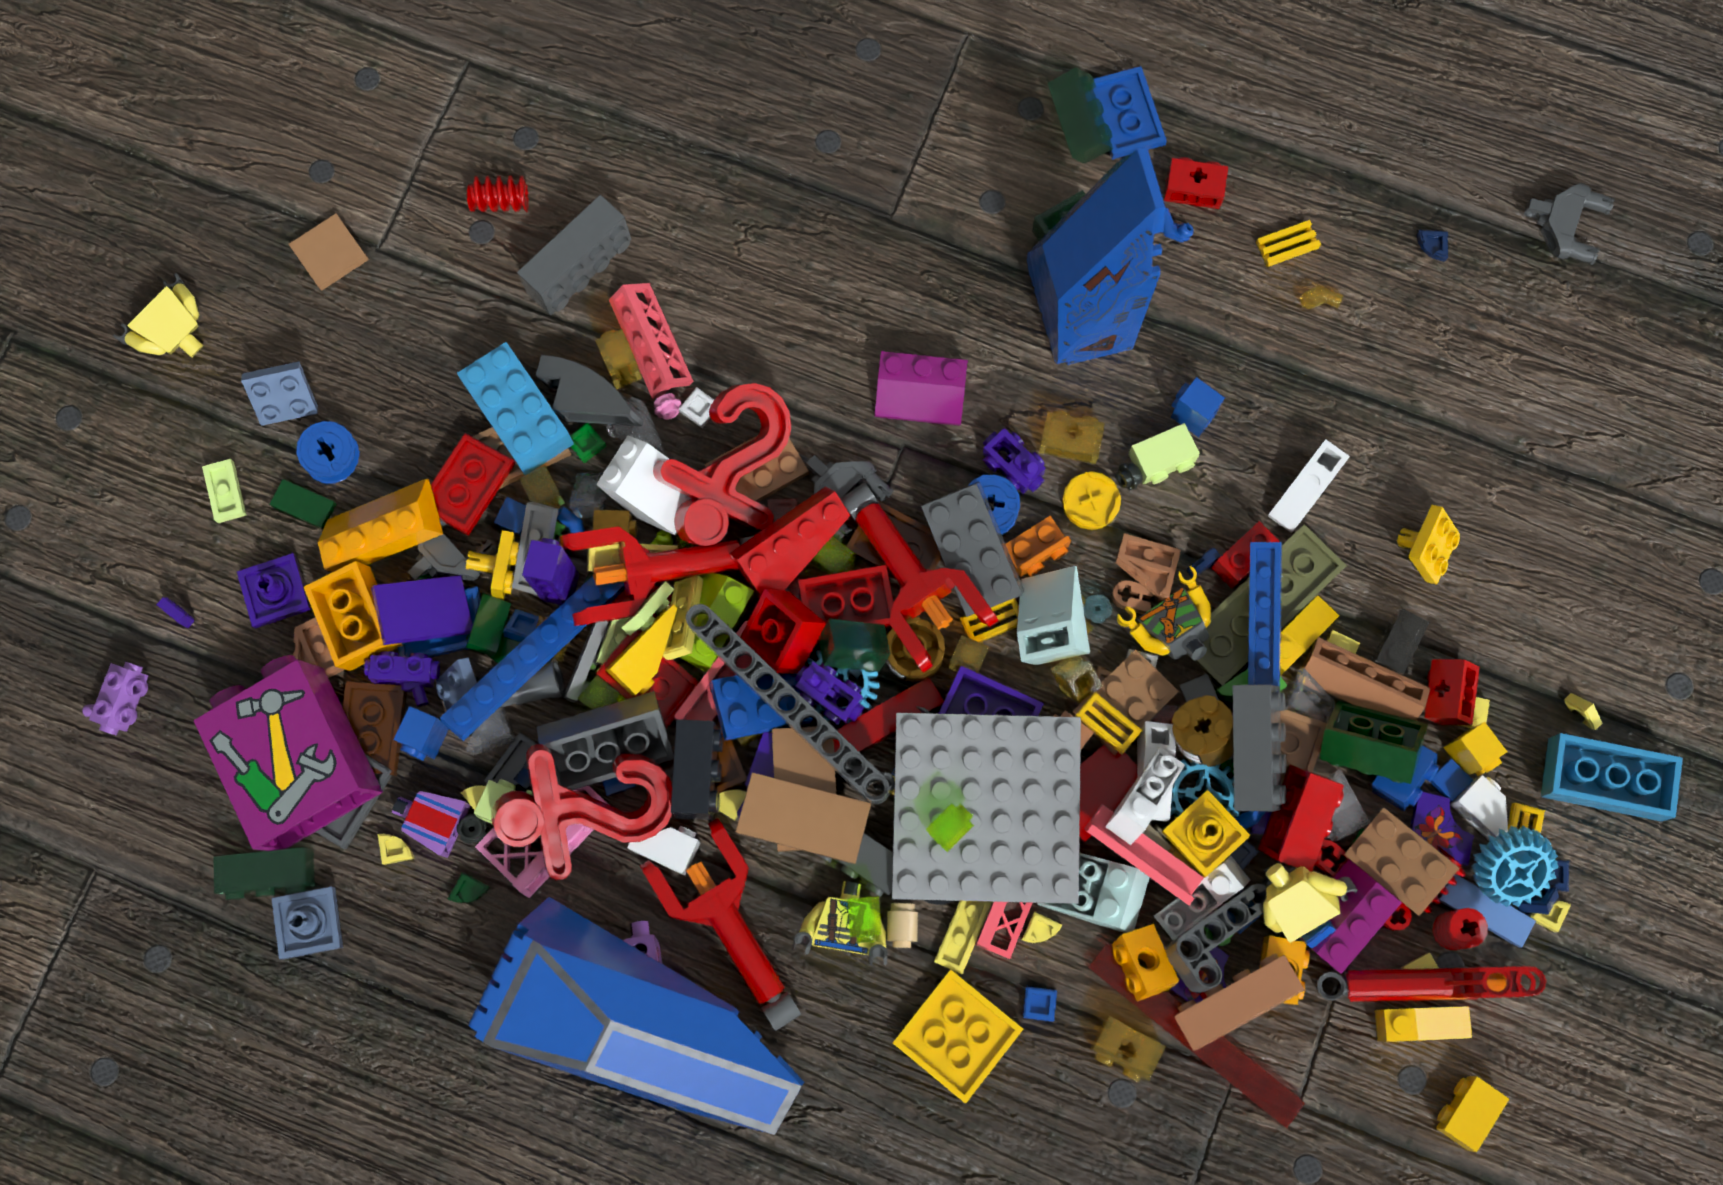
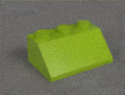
(730, 603)

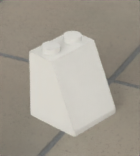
(634, 487)

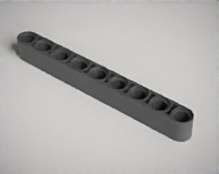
(779, 690)

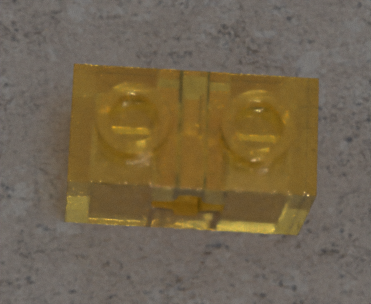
(618, 358)
(1087, 439)
(1146, 1050)

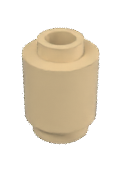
(902, 925)

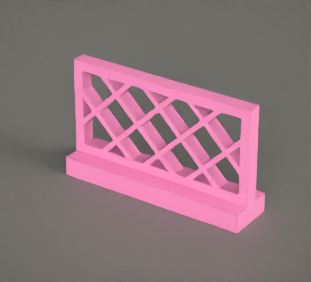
(535, 871)

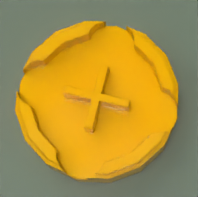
(1091, 500)

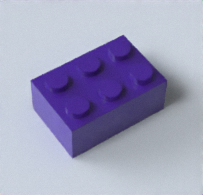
(979, 695)

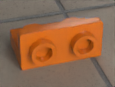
(1037, 546)

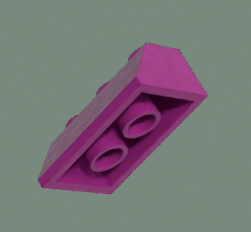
(920, 388)
(1358, 918)

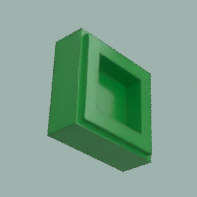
(586, 442)

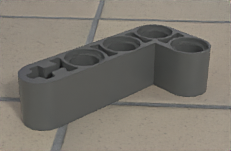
(1221, 929)

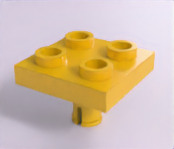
(1432, 544)
(497, 565)
(1206, 833)

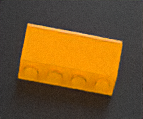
(381, 527)

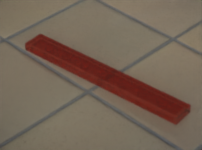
(1218, 1055)

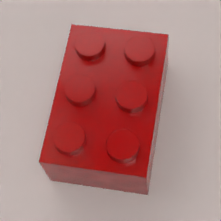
(850, 596)
(1305, 820)

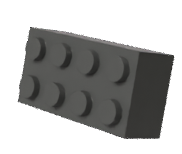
(575, 255)
(973, 543)
(592, 740)
(1258, 748)

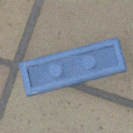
(1501, 920)

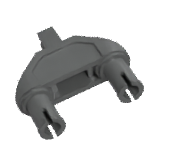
(1561, 217)
(844, 478)
(442, 558)

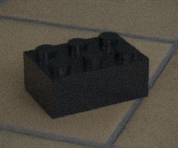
(696, 770)

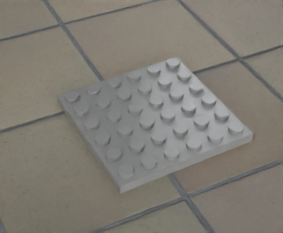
(1024, 801)

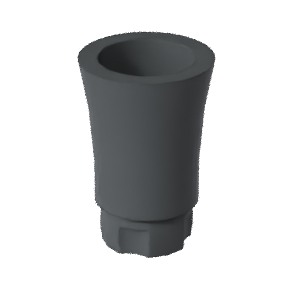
(542, 685)

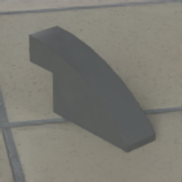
(585, 394)

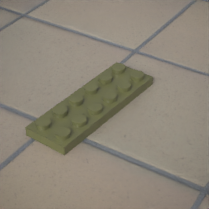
(1305, 571)

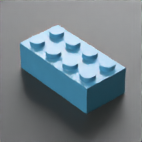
(515, 408)
(1611, 777)

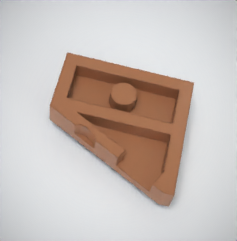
(1149, 563)
(313, 648)

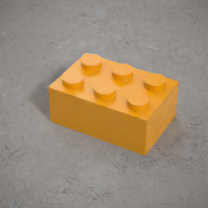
(348, 615)

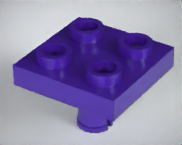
(274, 590)

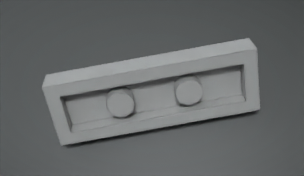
(537, 524)
(586, 661)

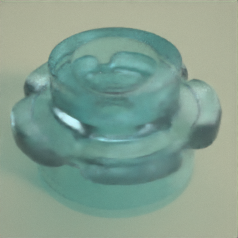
(1105, 608)

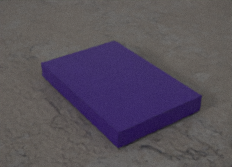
(421, 609)

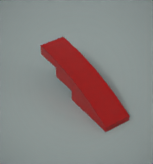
(881, 721)

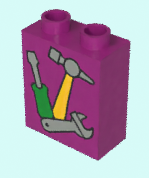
(286, 754)

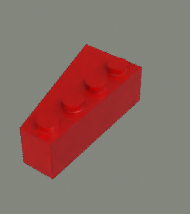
(791, 542)

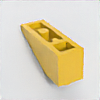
(1304, 631)
(642, 658)
(1423, 1024)

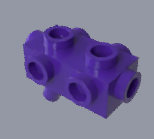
(1020, 466)
(410, 672)
(820, 686)

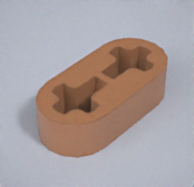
(1135, 589)

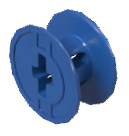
(315, 460)
(1004, 499)

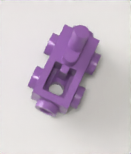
(118, 698)

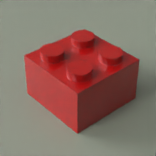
(782, 631)

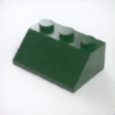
(1373, 742)

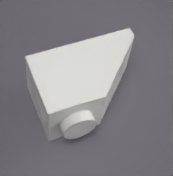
(1483, 806)
(669, 848)

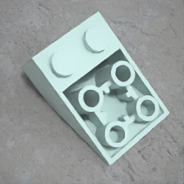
(1051, 618)
(1107, 894)

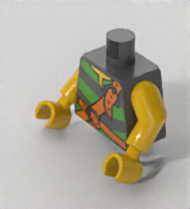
(1175, 624)

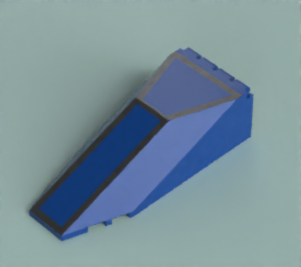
(628, 1022)

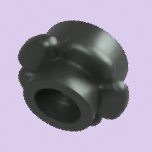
(1129, 476)
(464, 826)

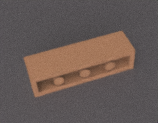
(1364, 682)
(1239, 1002)

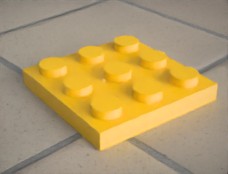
(958, 1036)

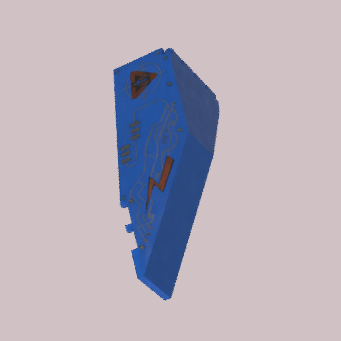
(1097, 264)

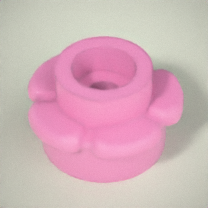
(667, 406)

